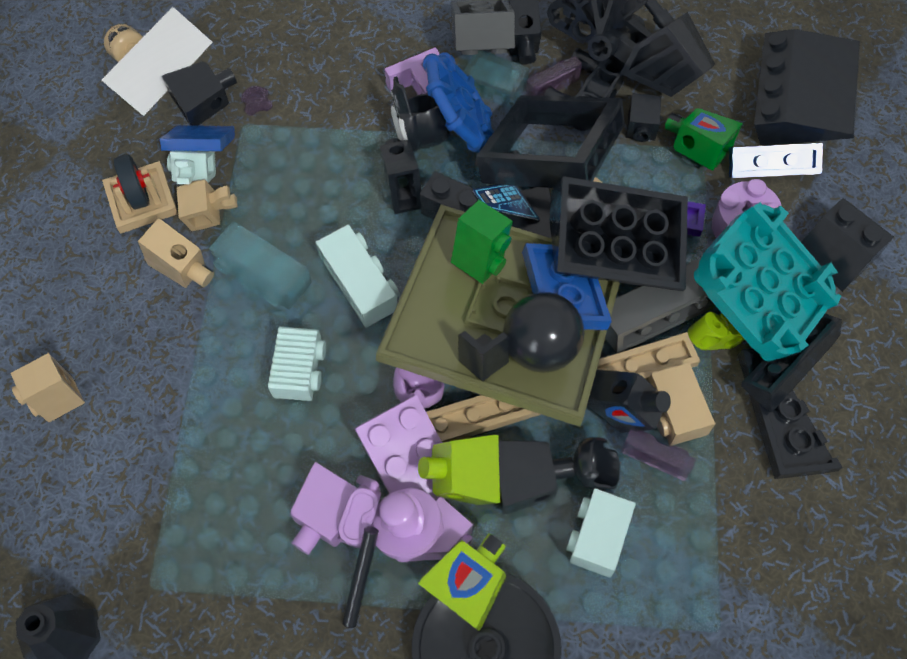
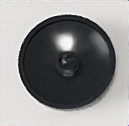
(515, 628)

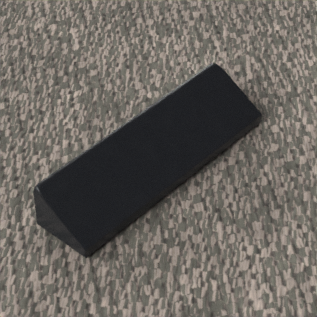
(776, 379)

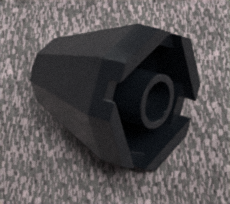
(58, 629)

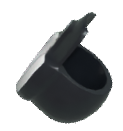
(417, 119)

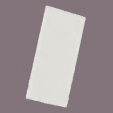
(164, 49)

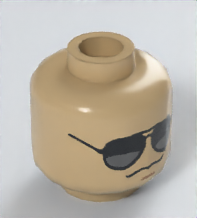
(120, 40)

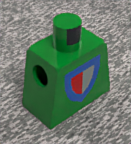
(703, 136)

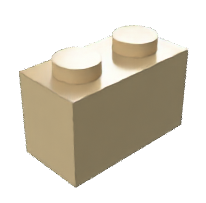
(46, 388)
(688, 412)

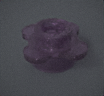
(256, 93)

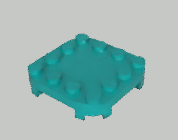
(767, 282)

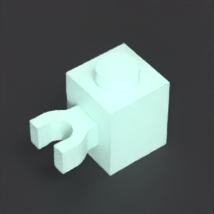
(191, 166)

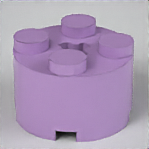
(740, 198)

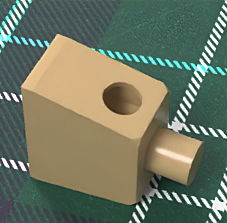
(174, 255)

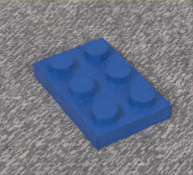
(581, 291)

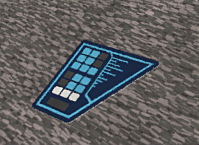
(506, 200)

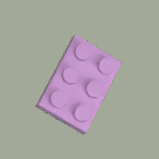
(397, 442)

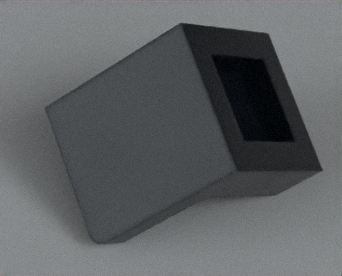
(483, 355)

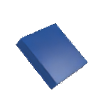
(197, 138)

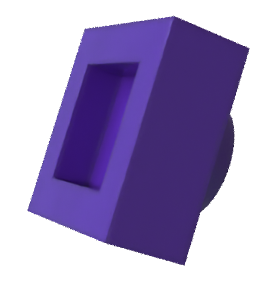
(695, 218)

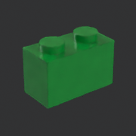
(481, 241)

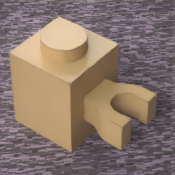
(201, 204)

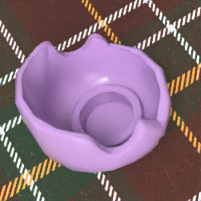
(409, 384)

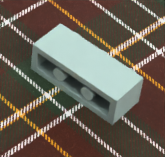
(358, 275)

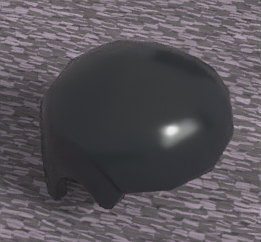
(596, 464)

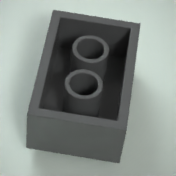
(482, 26)

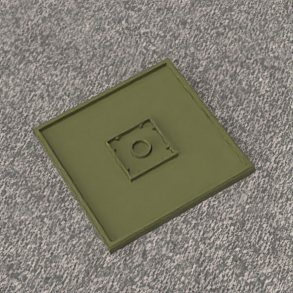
(446, 301)

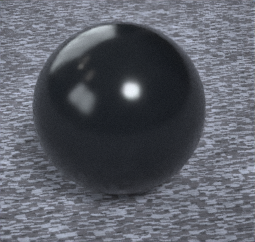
(544, 332)

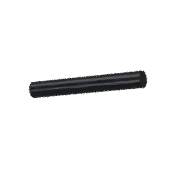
(360, 576)

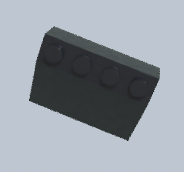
(806, 88)
(619, 233)

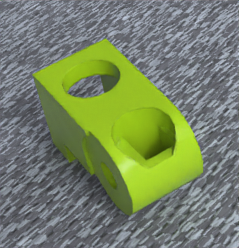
(714, 333)

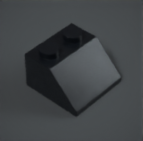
(847, 241)

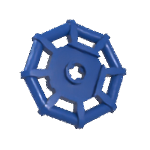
(458, 100)

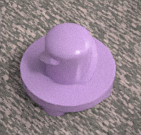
(407, 524)

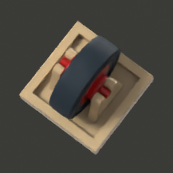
(138, 194)

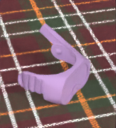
(359, 511)

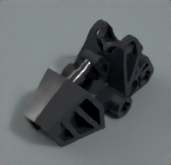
(659, 60)

